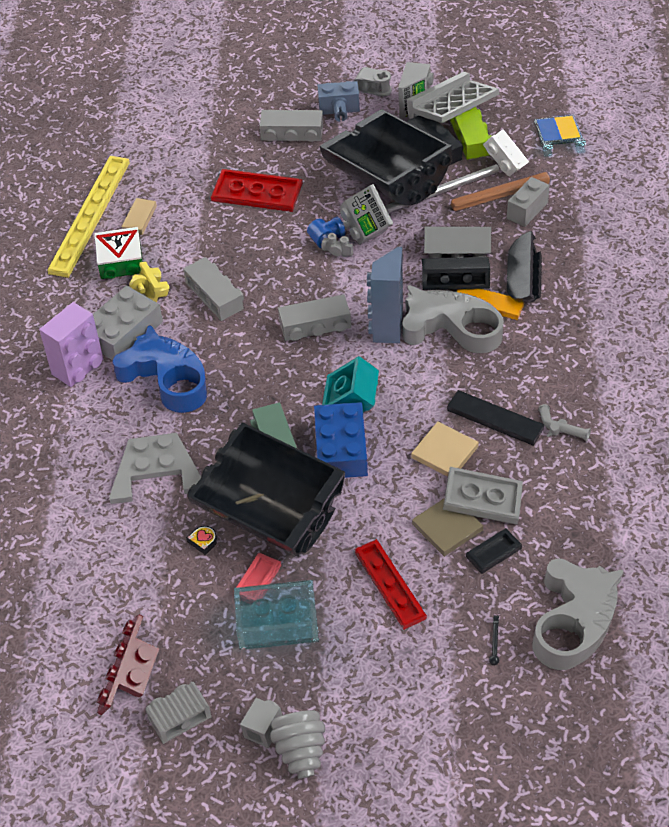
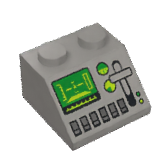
(414, 80)
(365, 215)

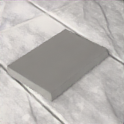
(483, 495)

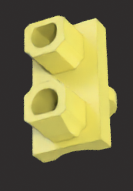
(149, 282)

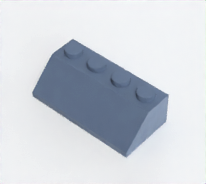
(386, 297)

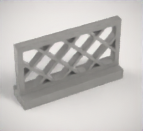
(450, 98)

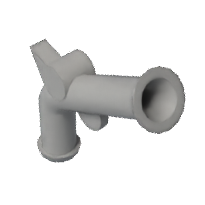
(561, 425)

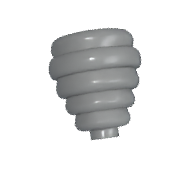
(299, 741)

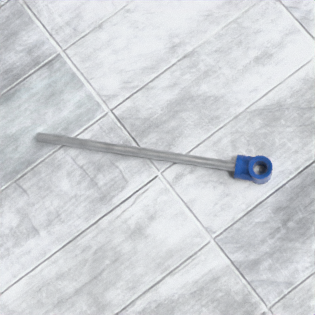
(321, 229)

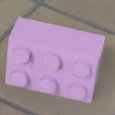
(71, 344)

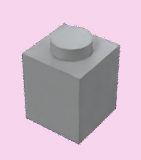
(257, 721)

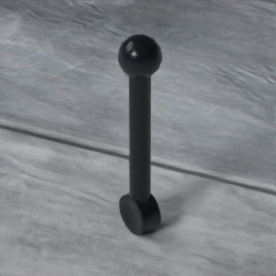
(494, 659)

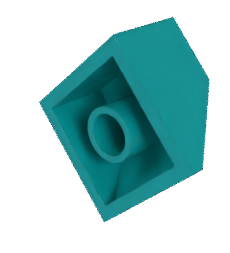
(352, 384)

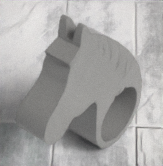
(451, 311)
(587, 611)

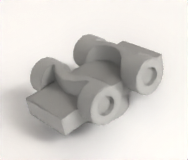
(337, 247)

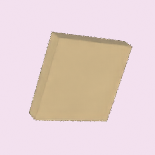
(444, 449)

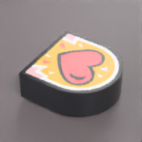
(203, 539)

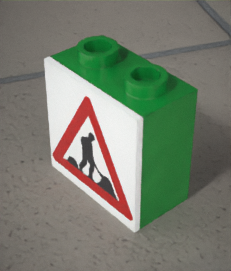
(118, 252)

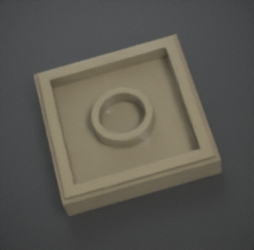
(446, 528)

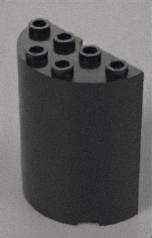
(381, 142)
(293, 484)

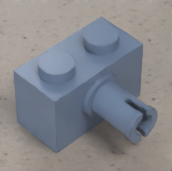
(339, 98)

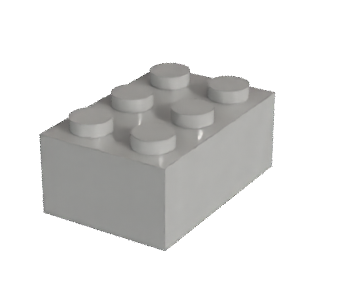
(124, 319)

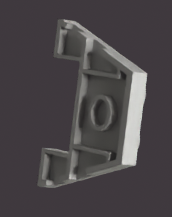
(153, 458)

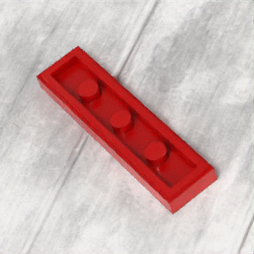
(390, 584)

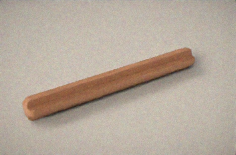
(494, 193)

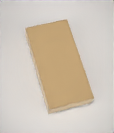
(140, 214)

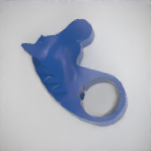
(168, 361)

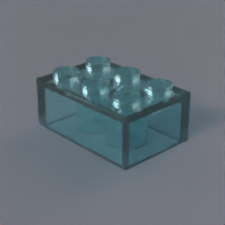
(275, 614)

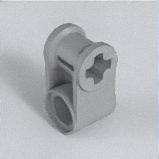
(373, 80)

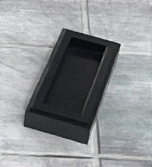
(493, 551)

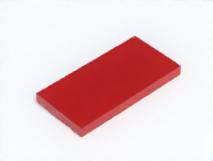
(257, 190)

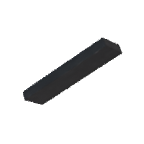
(495, 417)

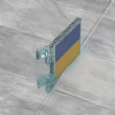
(559, 131)

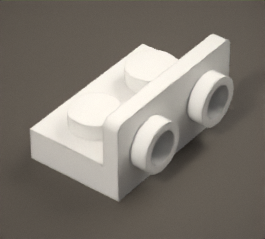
(505, 153)

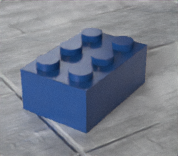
(342, 437)

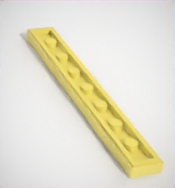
(88, 217)

